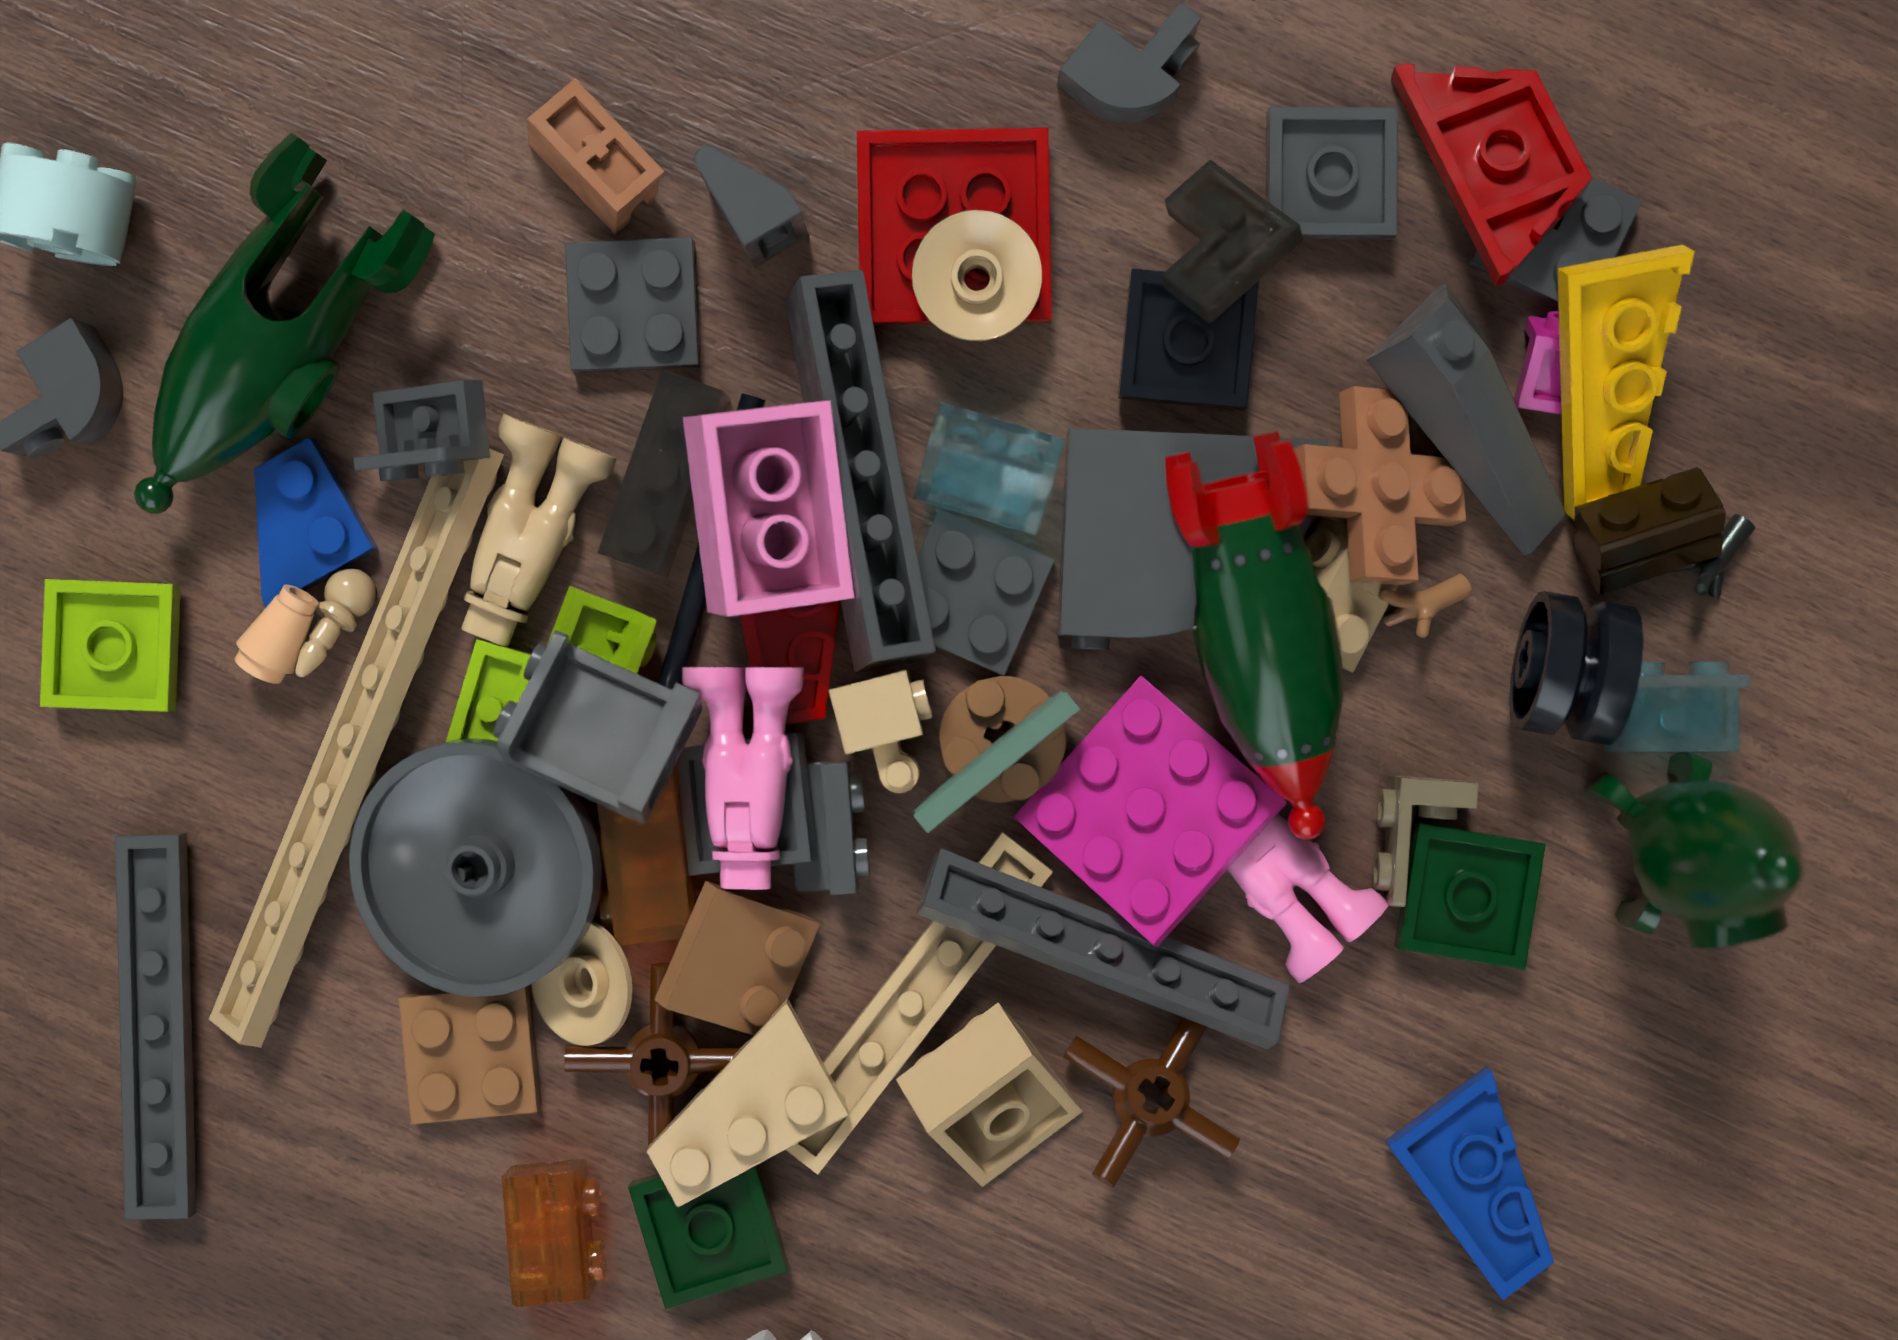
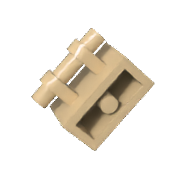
(879, 716)

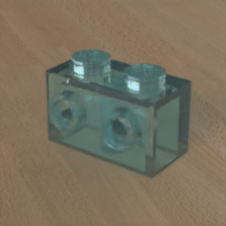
(988, 468)

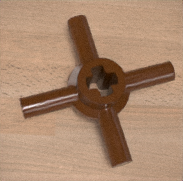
(637, 1061)
(1129, 1101)

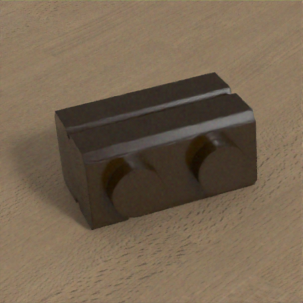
(1649, 530)

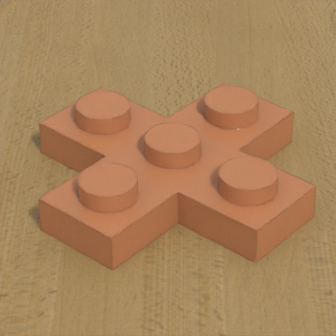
(1380, 486)

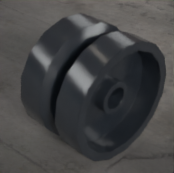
(1576, 668)

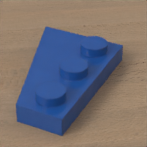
(1472, 1177)

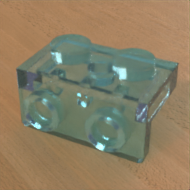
(1684, 710)

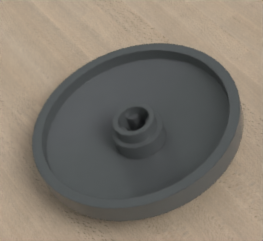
(474, 869)

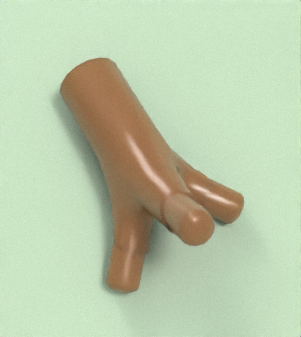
(1425, 603)

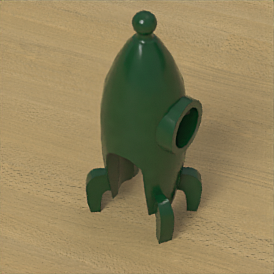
(238, 366)
(1705, 855)

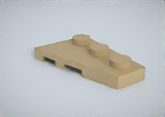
(751, 1110)

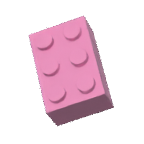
(768, 508)

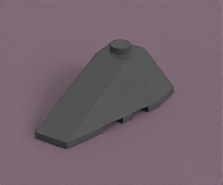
(1459, 398)

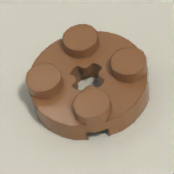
(985, 706)

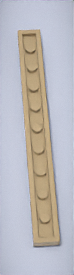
(351, 750)

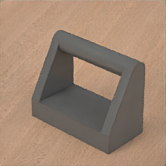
(753, 205)

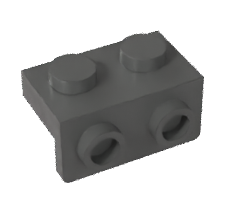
(430, 428)
(841, 856)

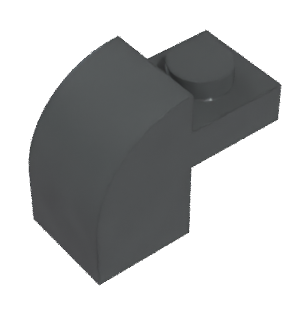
(1127, 83)
(77, 388)

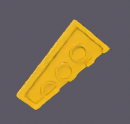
(1611, 359)

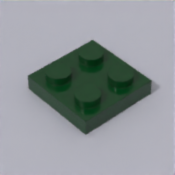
(1470, 895)
(710, 1241)

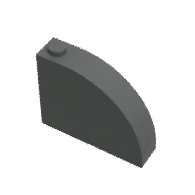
(1120, 545)

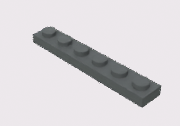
(1103, 949)
(155, 1026)

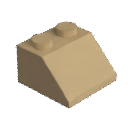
(988, 1095)

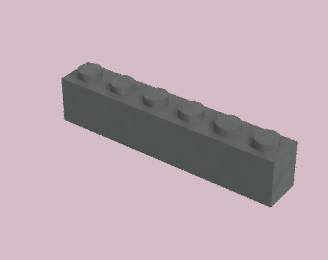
(842, 364)

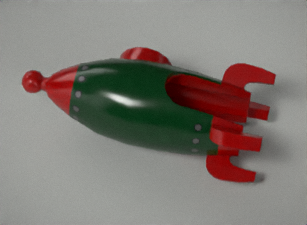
(1264, 621)

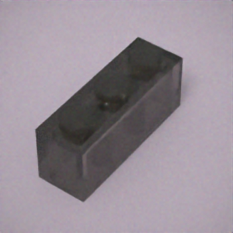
(657, 482)

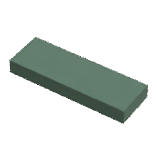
(995, 760)

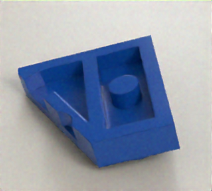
(304, 521)

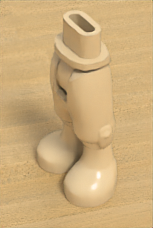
(526, 540)

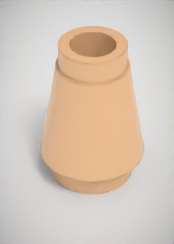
(275, 638)

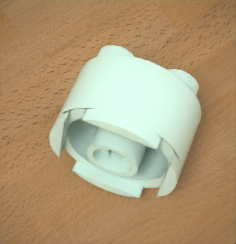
(64, 205)

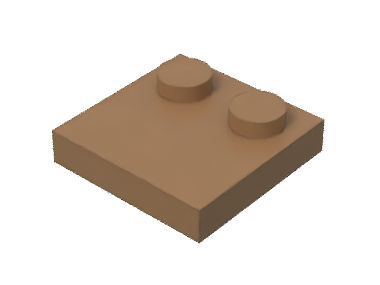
(736, 959)

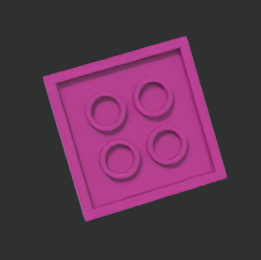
(1150, 811)

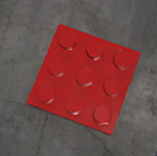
(926, 175)

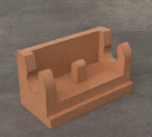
(593, 155)

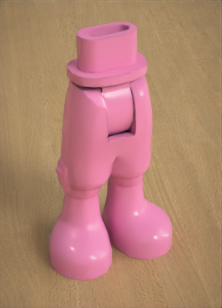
(741, 779)
(1269, 873)

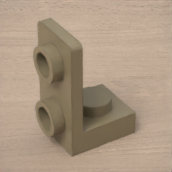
(1435, 799)

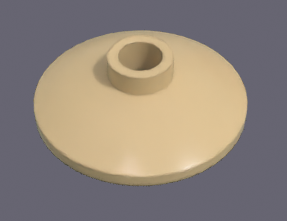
(977, 242)
(587, 993)

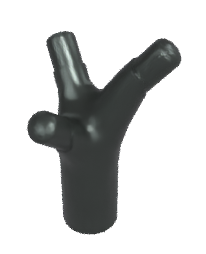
(1713, 570)

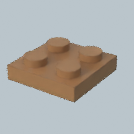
(469, 1055)

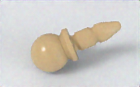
(347, 596)

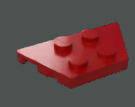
(1497, 155)

